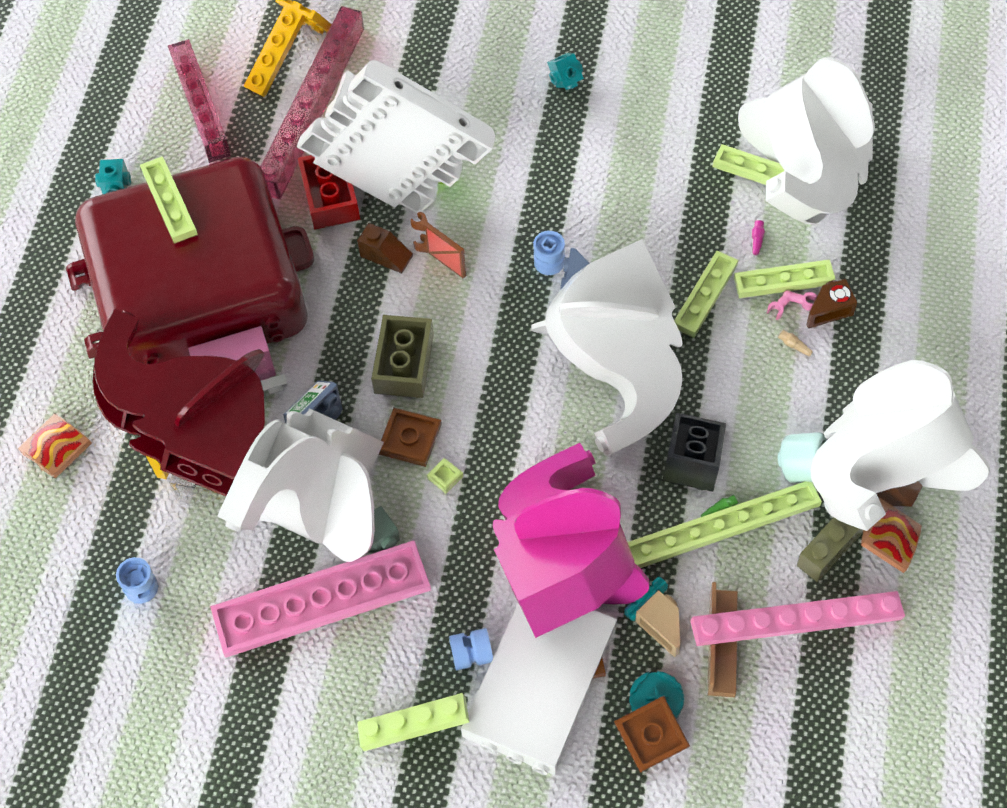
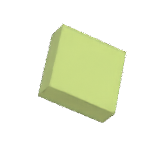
(445, 475)

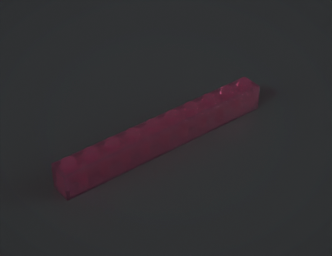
(311, 98)

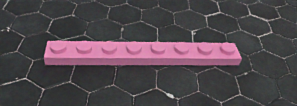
(796, 618)

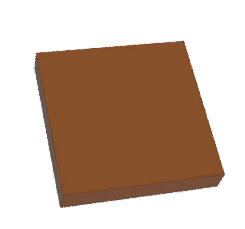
(410, 437)
(651, 734)

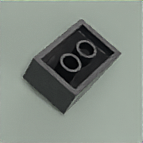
(694, 452)

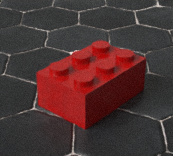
(328, 196)

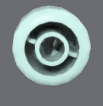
(797, 455)

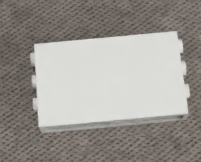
(537, 688)

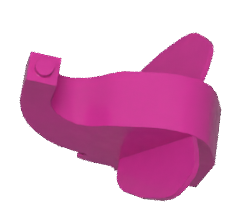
(564, 544)

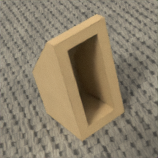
(661, 621)

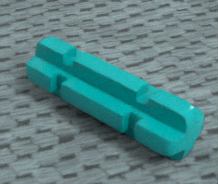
(657, 584)

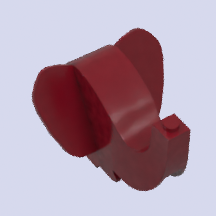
(188, 411)

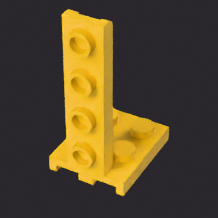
(280, 41)

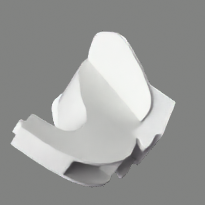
(819, 135)
(619, 329)
(891, 435)
(308, 481)

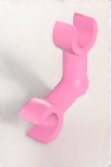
(793, 297)

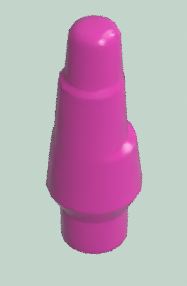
(757, 236)

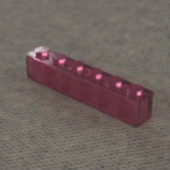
(199, 101)

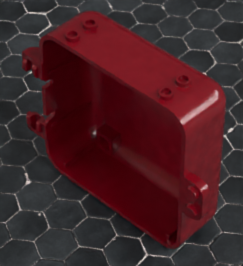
(201, 288)

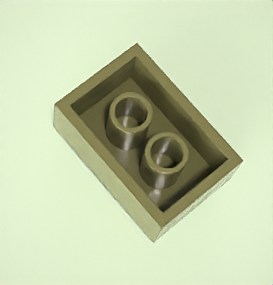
(402, 356)

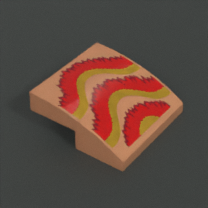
(55, 445)
(893, 537)

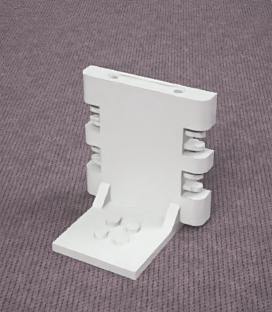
(394, 137)

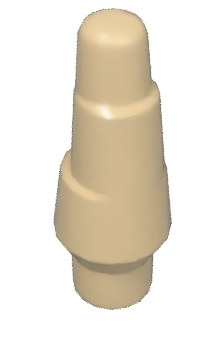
(793, 342)

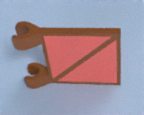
(439, 246)

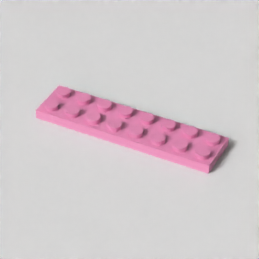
(319, 598)

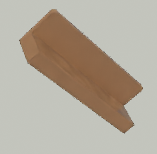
(722, 656)

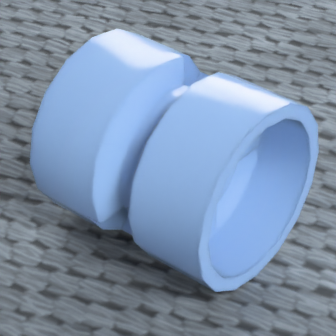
(549, 252)
(137, 580)
(471, 649)

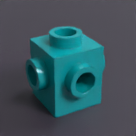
(565, 71)
(112, 175)

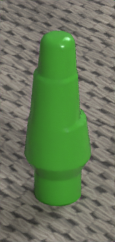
(721, 504)

